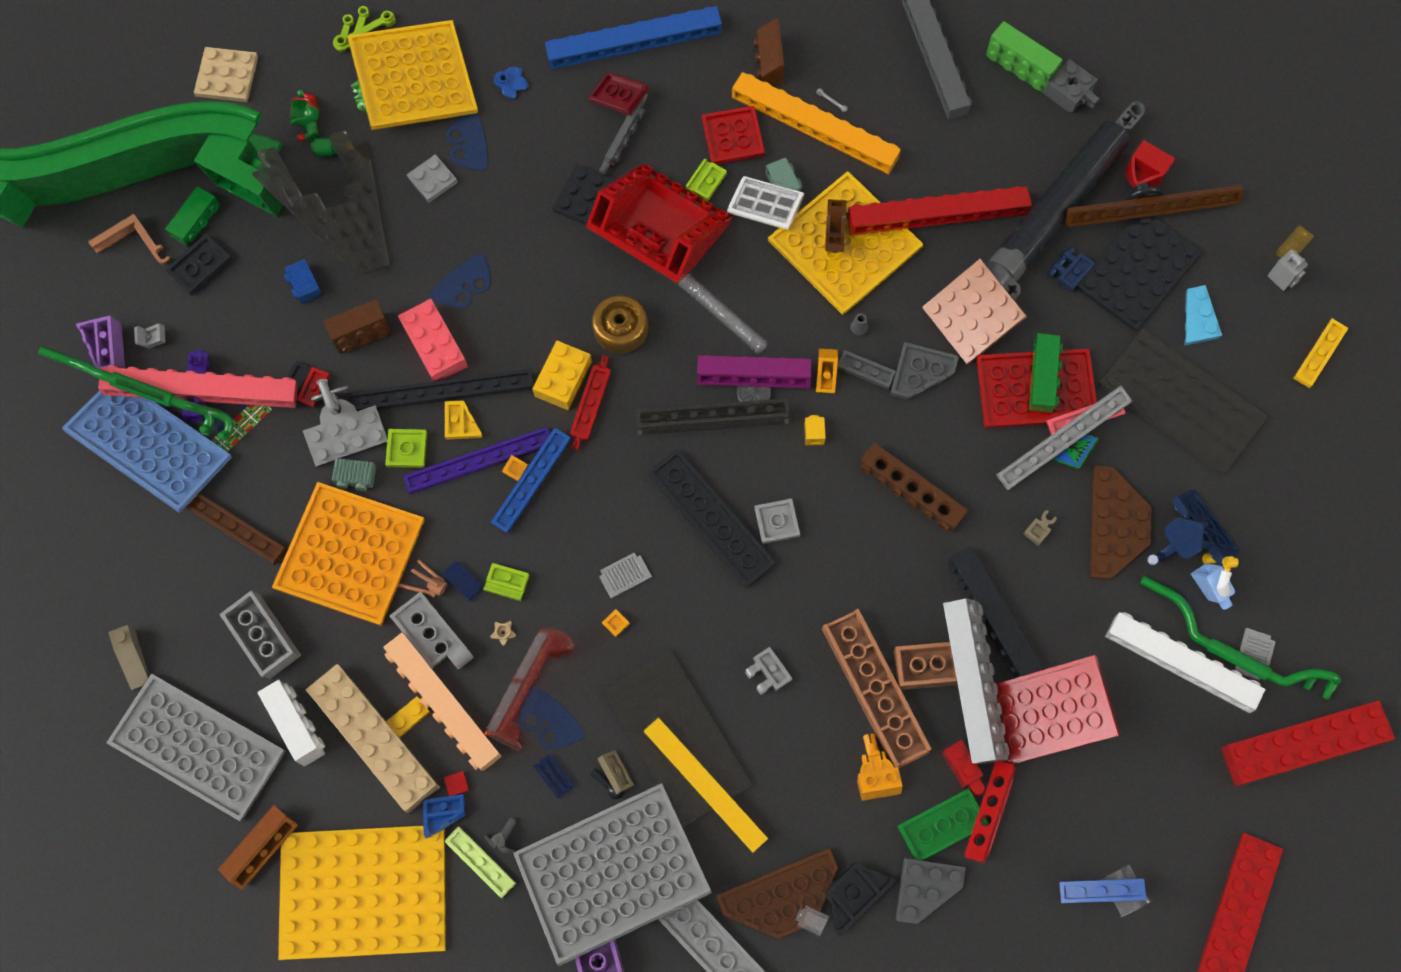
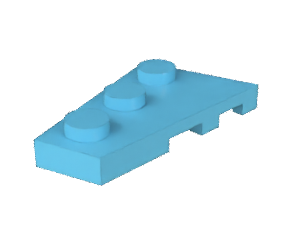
(1200, 317)

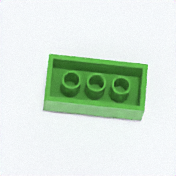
(1023, 56)

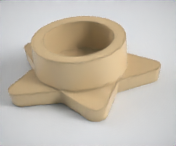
(498, 632)

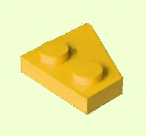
(459, 422)

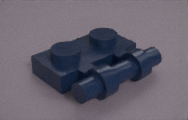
(1076, 271)

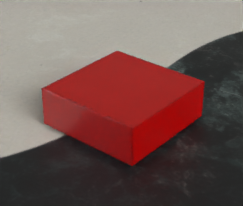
(456, 784)

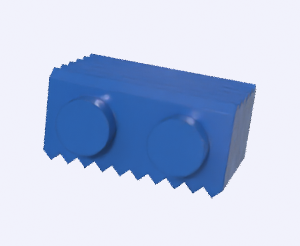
(303, 281)

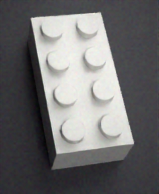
(291, 722)

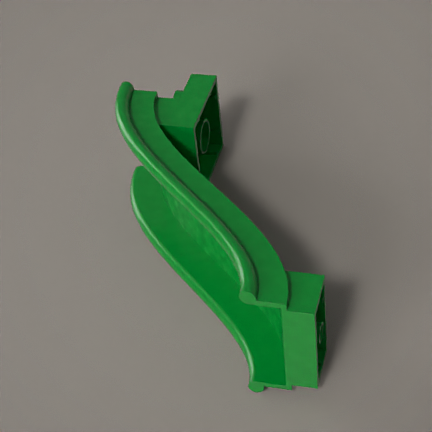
(135, 149)

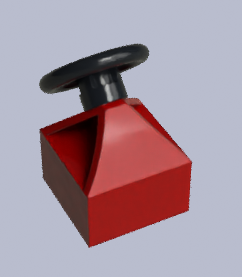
(1147, 170)

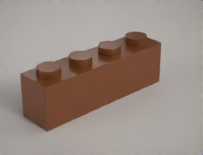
(257, 847)

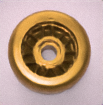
(620, 337)

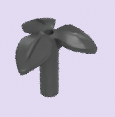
(499, 839)

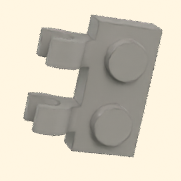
(771, 668)

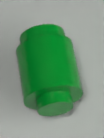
(322, 147)

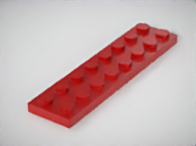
(1241, 906)

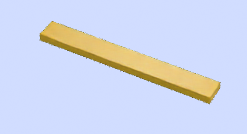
(705, 785)

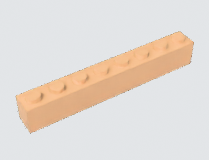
(442, 702)

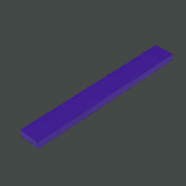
(475, 461)

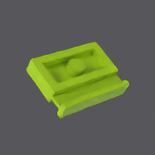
(706, 179)
(506, 582)

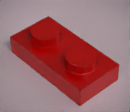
(311, 388)

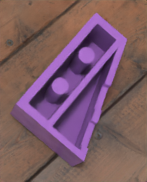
(103, 341)

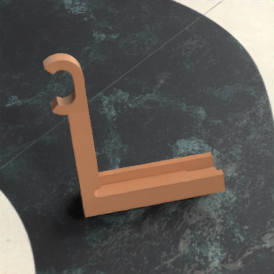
(123, 229)

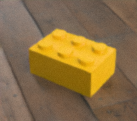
(562, 375)

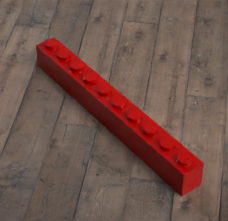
(938, 210)

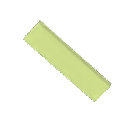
(480, 862)

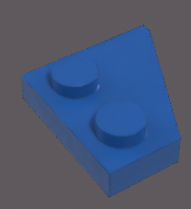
(441, 813)

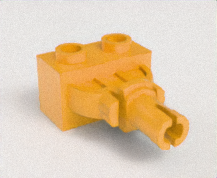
(877, 776)

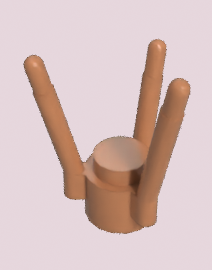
(436, 585)

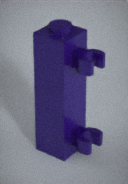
(198, 362)

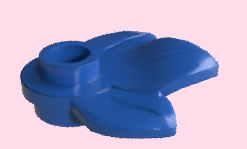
(512, 83)

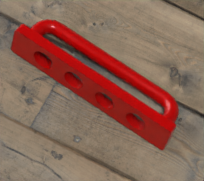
(981, 852)

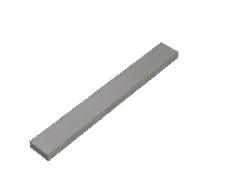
(1064, 437)

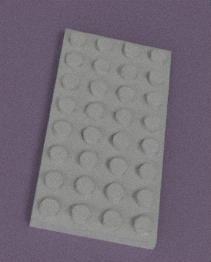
(196, 747)

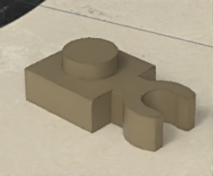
(1038, 529)

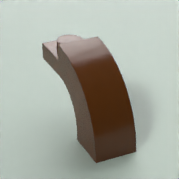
(835, 226)

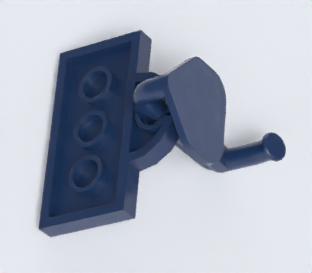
(1195, 532)

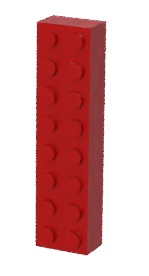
(1307, 743)

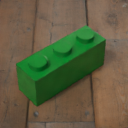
(192, 216)

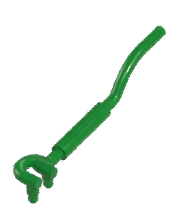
(148, 391)
(1238, 658)

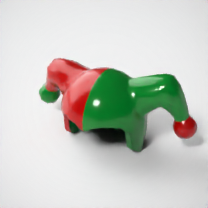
(305, 113)

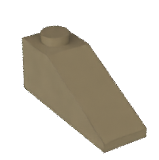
(129, 656)

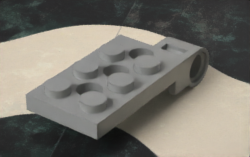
(455, 649)

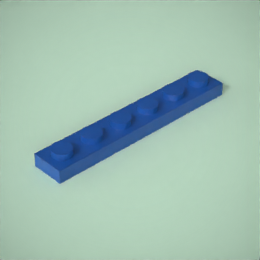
(531, 480)

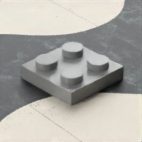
(432, 178)
(777, 521)

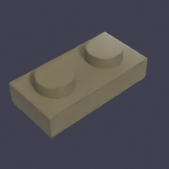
(615, 772)

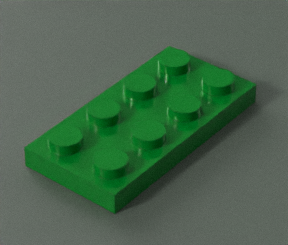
(941, 825)

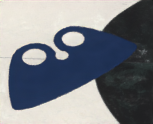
(476, 149)
(448, 288)
(560, 720)

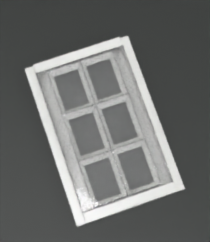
(765, 202)

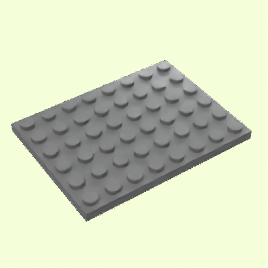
(611, 874)

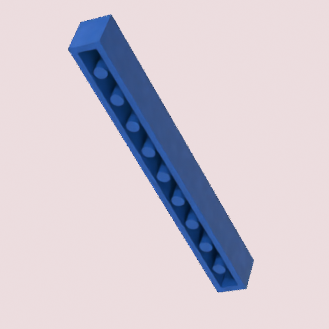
(633, 37)

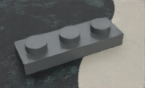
(866, 369)

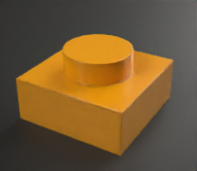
(514, 468)
(615, 623)

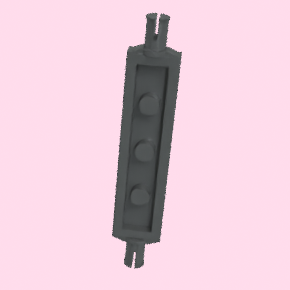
(622, 137)

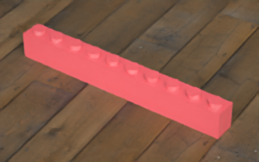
(211, 387)

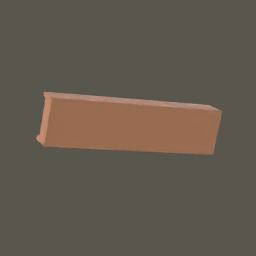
(876, 689)

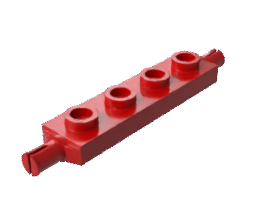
(590, 402)

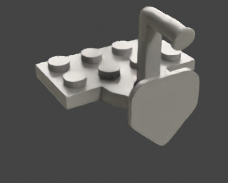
(344, 432)

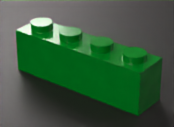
(1045, 373)

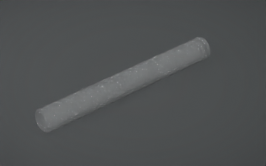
(727, 317)

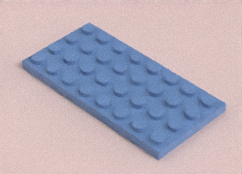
(148, 446)

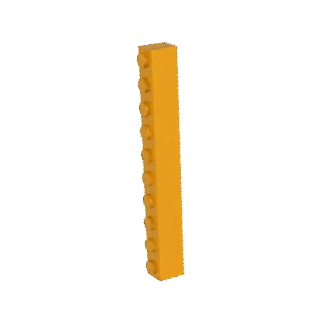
(816, 123)

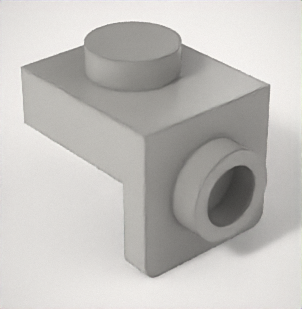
(150, 336)

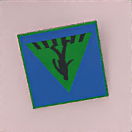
(1078, 452)

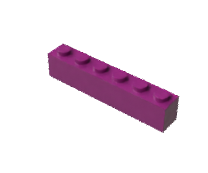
(754, 371)

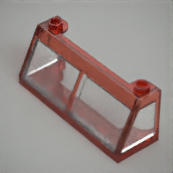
(502, 725)

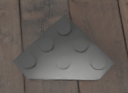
(921, 369)
(926, 887)

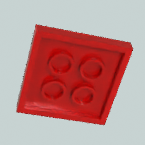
(733, 135)

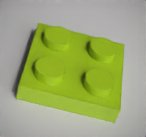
(406, 448)

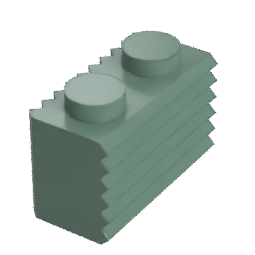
(354, 474)

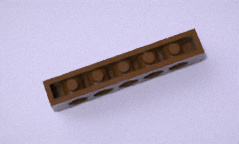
(878, 455)

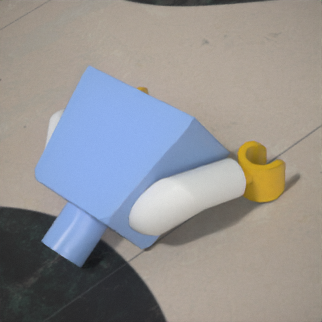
(1215, 580)

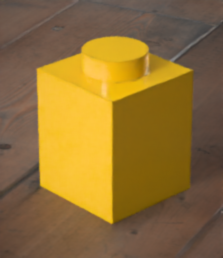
(814, 430)

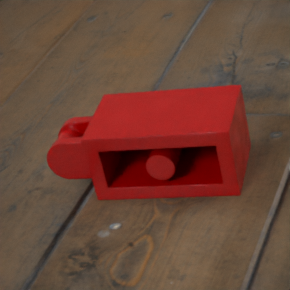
(961, 764)

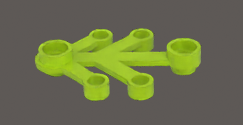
(360, 28)

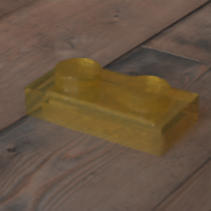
(1296, 241)

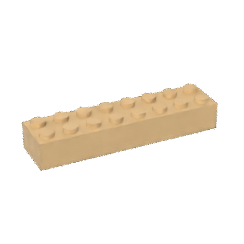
(373, 739)

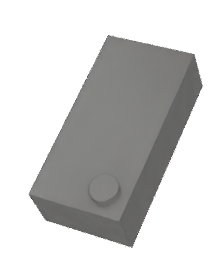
(260, 635)

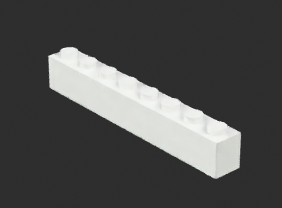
(1185, 662)

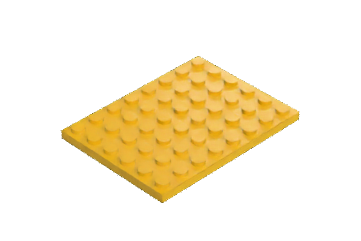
(362, 893)

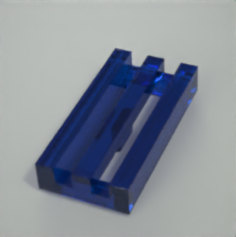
(543, 762)

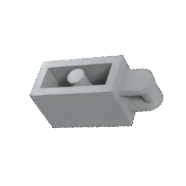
(1288, 270)

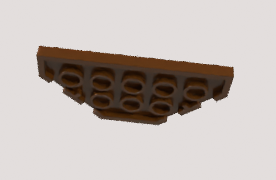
(1117, 523)
(775, 898)

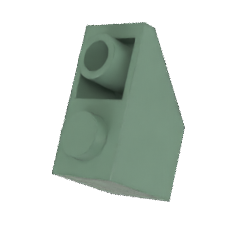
(782, 174)

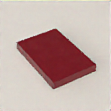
(618, 93)

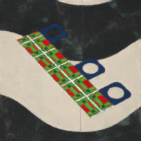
(242, 424)

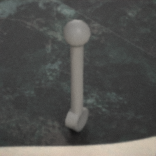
(820, 92)

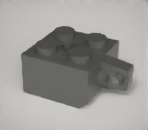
(1072, 87)

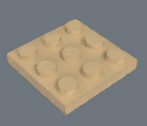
(226, 74)

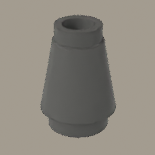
(859, 325)

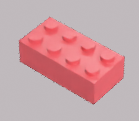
(433, 341)

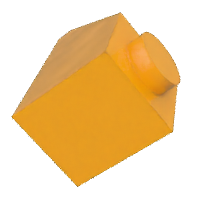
(827, 370)

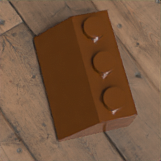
(769, 53)

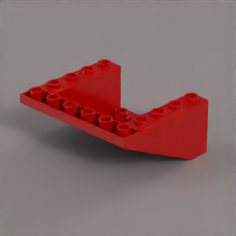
(657, 221)

